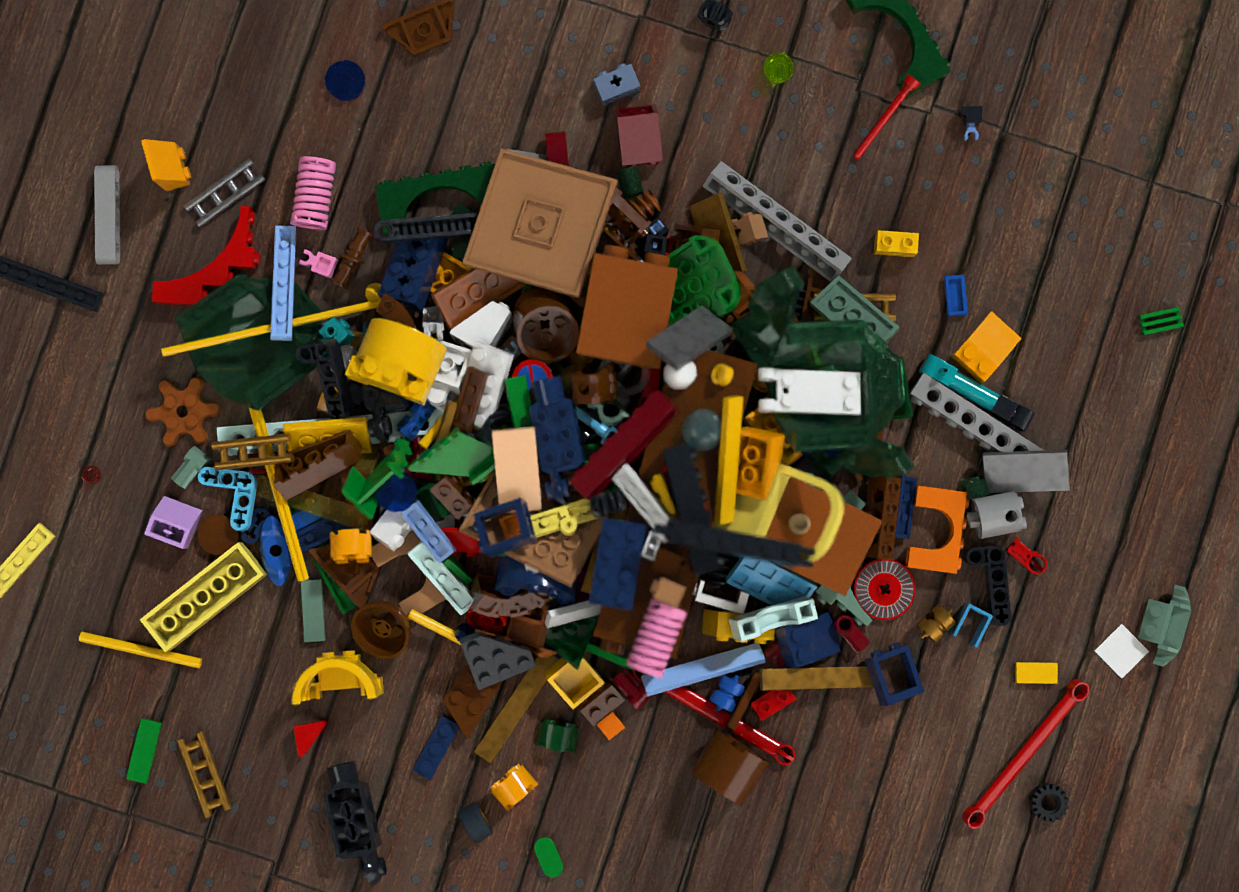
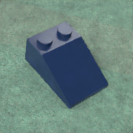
(808, 641)

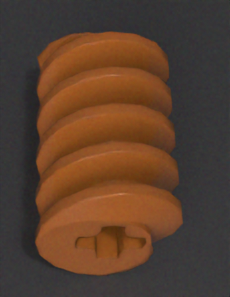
(643, 206)

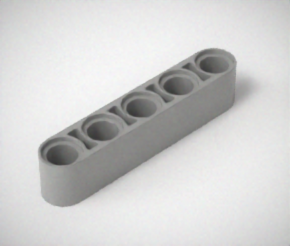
(107, 214)

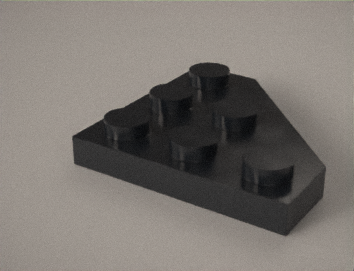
(494, 658)

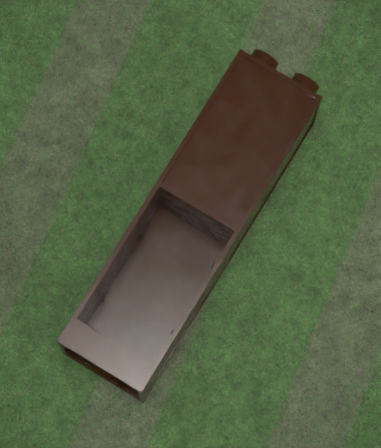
(621, 626)

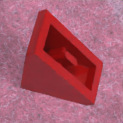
(307, 734)

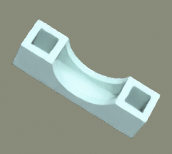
(786, 613)

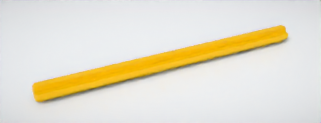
(281, 503)

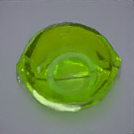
(778, 68)

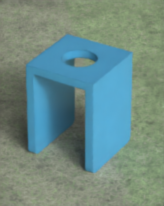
(981, 629)

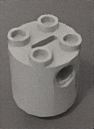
(990, 515)

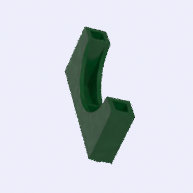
(926, 61)
(398, 197)

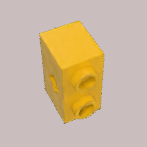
(896, 243)

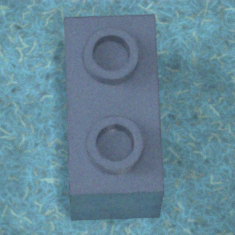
(608, 91)

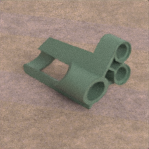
(596, 412)

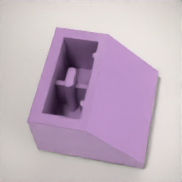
(173, 522)

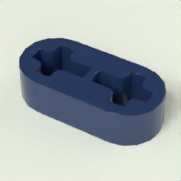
(257, 532)

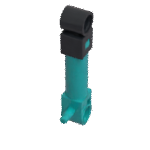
(996, 404)

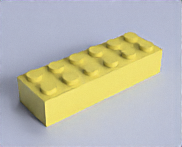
(203, 597)

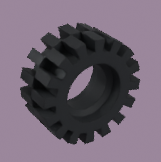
(1057, 811)

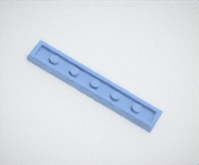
(283, 283)
(704, 669)

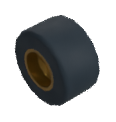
(475, 822)

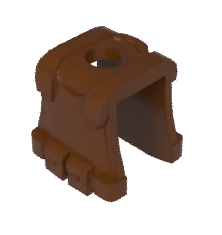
(595, 387)

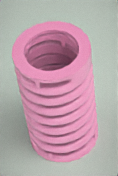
(317, 194)
(657, 639)

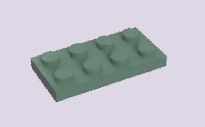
(843, 302)

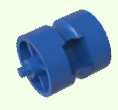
(727, 693)

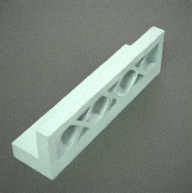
(444, 580)

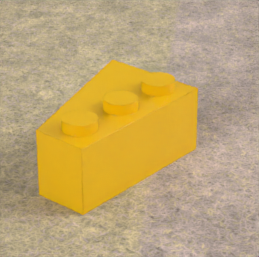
(717, 624)

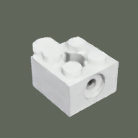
(450, 375)

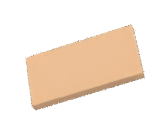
(517, 466)

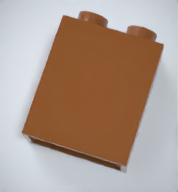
(626, 307)
(853, 538)

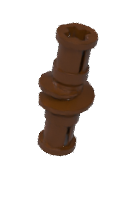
(352, 258)

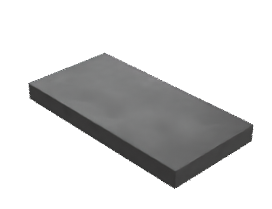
(689, 338)
(1027, 471)

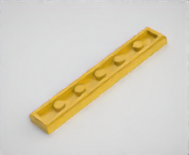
(728, 459)

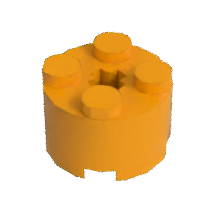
(350, 545)
(514, 787)

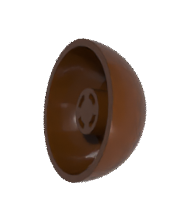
(381, 629)

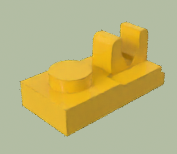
(660, 485)

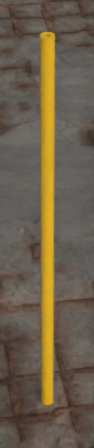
(267, 328)

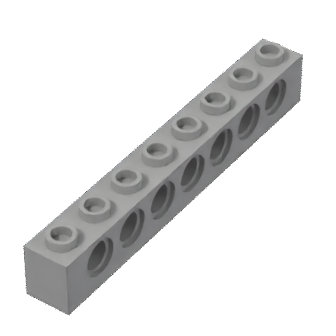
(779, 222)
(995, 428)

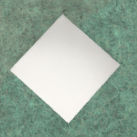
(1121, 651)

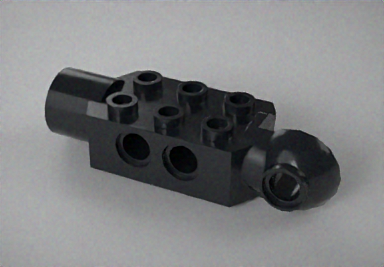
(380, 404)
(353, 820)

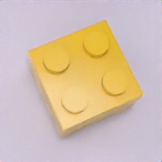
(572, 683)

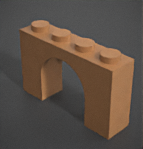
(428, 595)

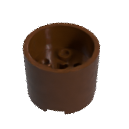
(545, 325)
(729, 767)

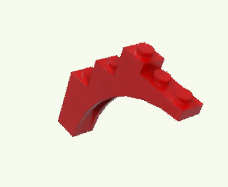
(236, 255)

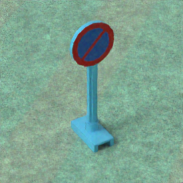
(537, 370)

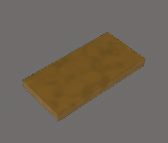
(714, 214)

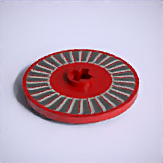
(900, 589)

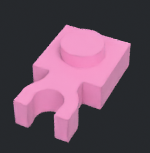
(321, 264)

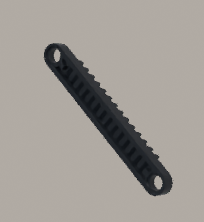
(426, 228)

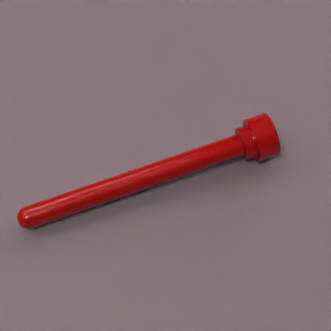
(908, 85)

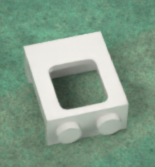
(737, 606)

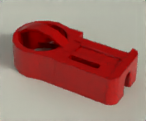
(1023, 555)

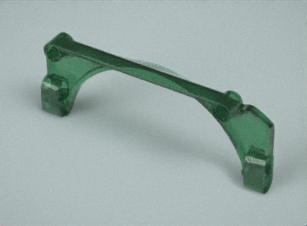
(759, 334)

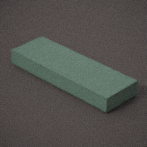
(313, 610)

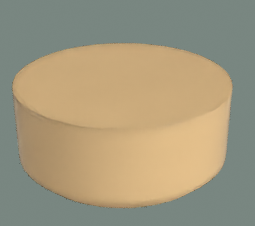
(799, 523)

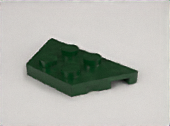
(571, 639)

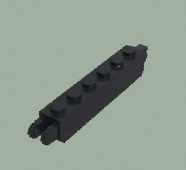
(734, 543)

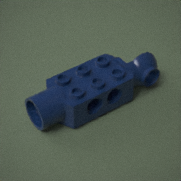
(556, 436)

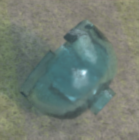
(702, 429)

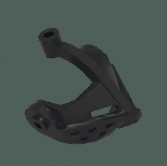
(493, 422)

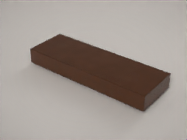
(469, 398)
(743, 702)

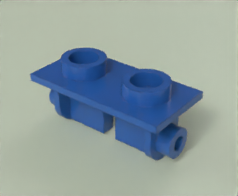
(411, 425)

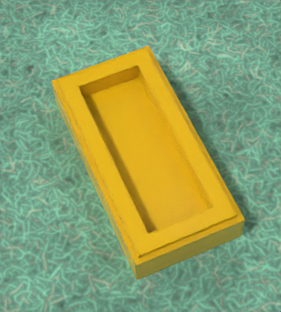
(1036, 672)

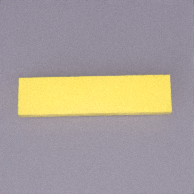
(24, 556)

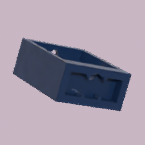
(524, 519)
(884, 697)

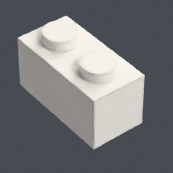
(651, 546)

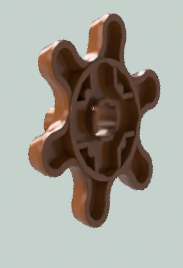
(193, 421)

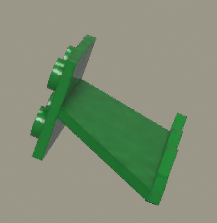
(457, 456)
(362, 490)

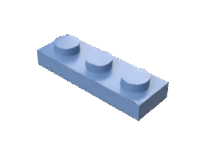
(428, 532)

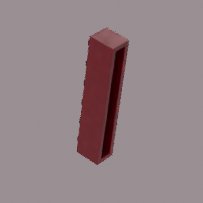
(625, 445)

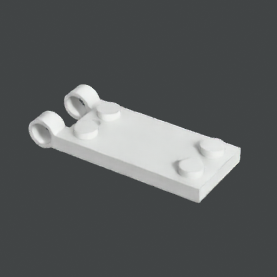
(812, 392)

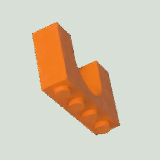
(953, 506)

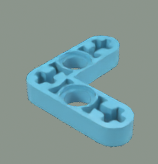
(240, 491)

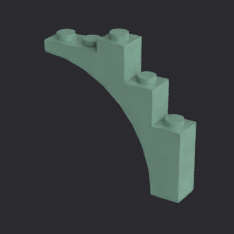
(849, 601)

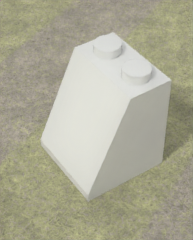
(485, 325)

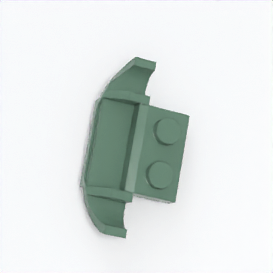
(1167, 625)

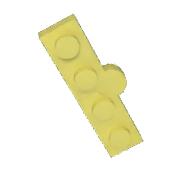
(562, 518)

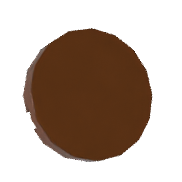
(217, 535)

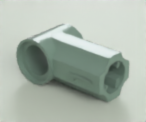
(192, 464)

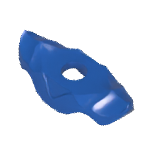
(276, 566)

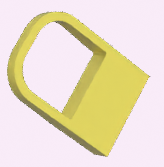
(755, 515)

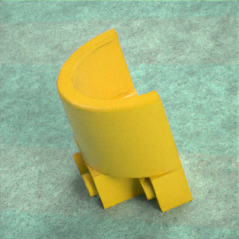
(391, 353)
(337, 673)

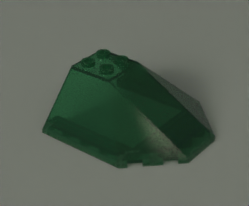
(839, 348)
(254, 367)

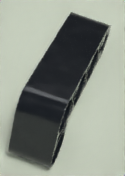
(336, 408)
(991, 585)

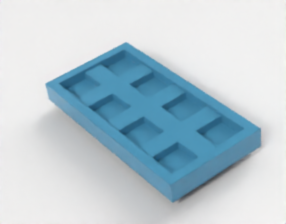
(769, 581)

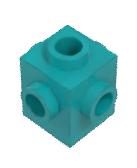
(338, 330)

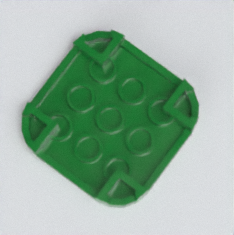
(702, 279)

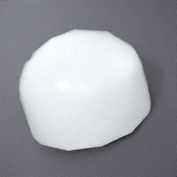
(682, 378)

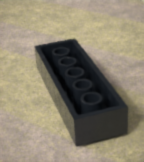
(690, 502)

